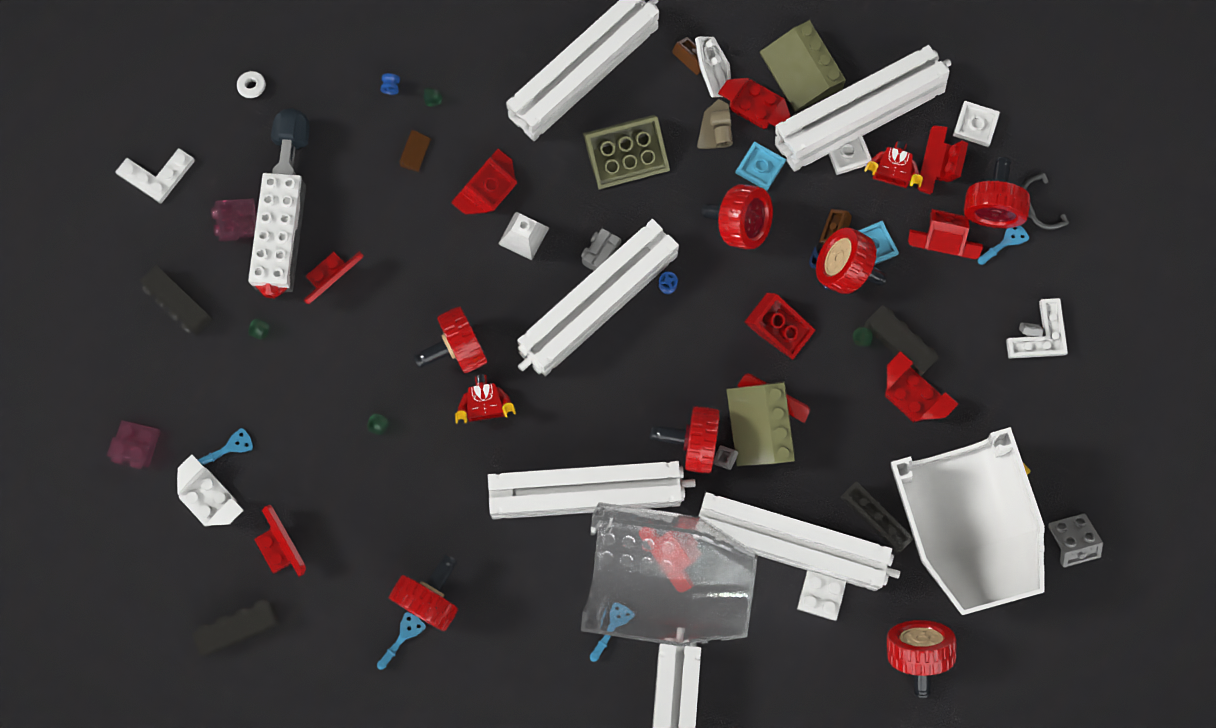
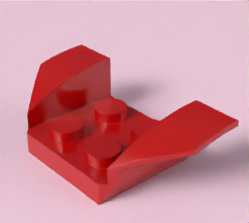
(755, 102)
(487, 186)
(913, 393)

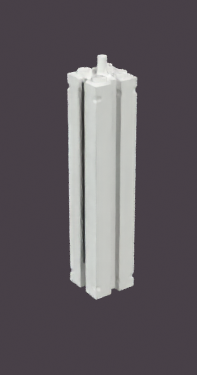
(582, 65)
(862, 107)
(597, 298)
(583, 488)
(801, 543)
(676, 686)

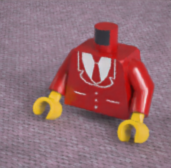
(895, 167)
(483, 402)

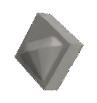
(1031, 329)
(725, 457)

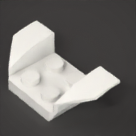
(205, 494)

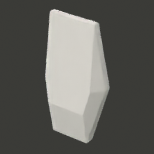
(712, 64)

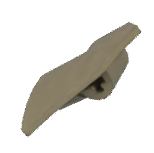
(716, 127)

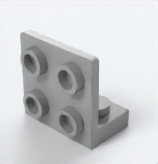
(1076, 539)

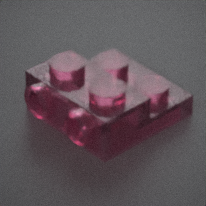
(234, 219)
(133, 444)

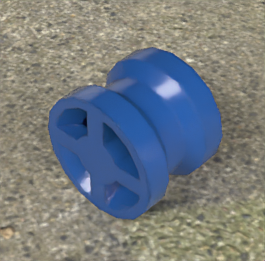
(390, 84)
(668, 278)

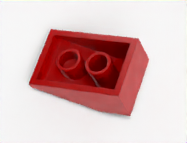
(780, 325)

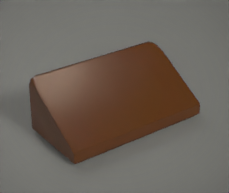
(687, 53)
(414, 151)
(836, 220)

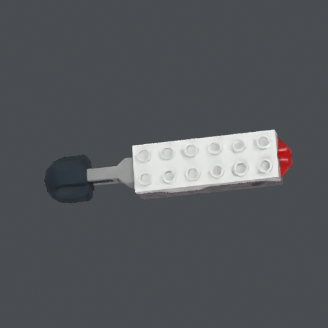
(280, 210)

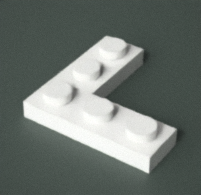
(164, 182)
(1053, 341)

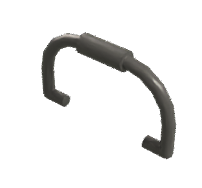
(1032, 214)

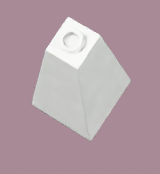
(523, 235)

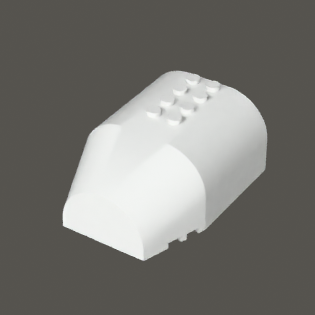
(975, 522)

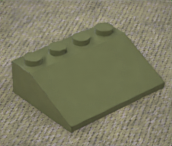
(803, 66)
(626, 151)
(761, 424)

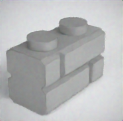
(602, 247)

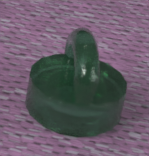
(432, 97)
(257, 327)
(862, 336)
(377, 424)

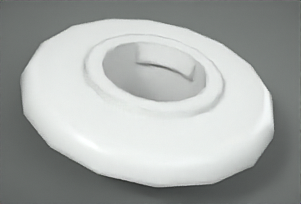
(248, 77)

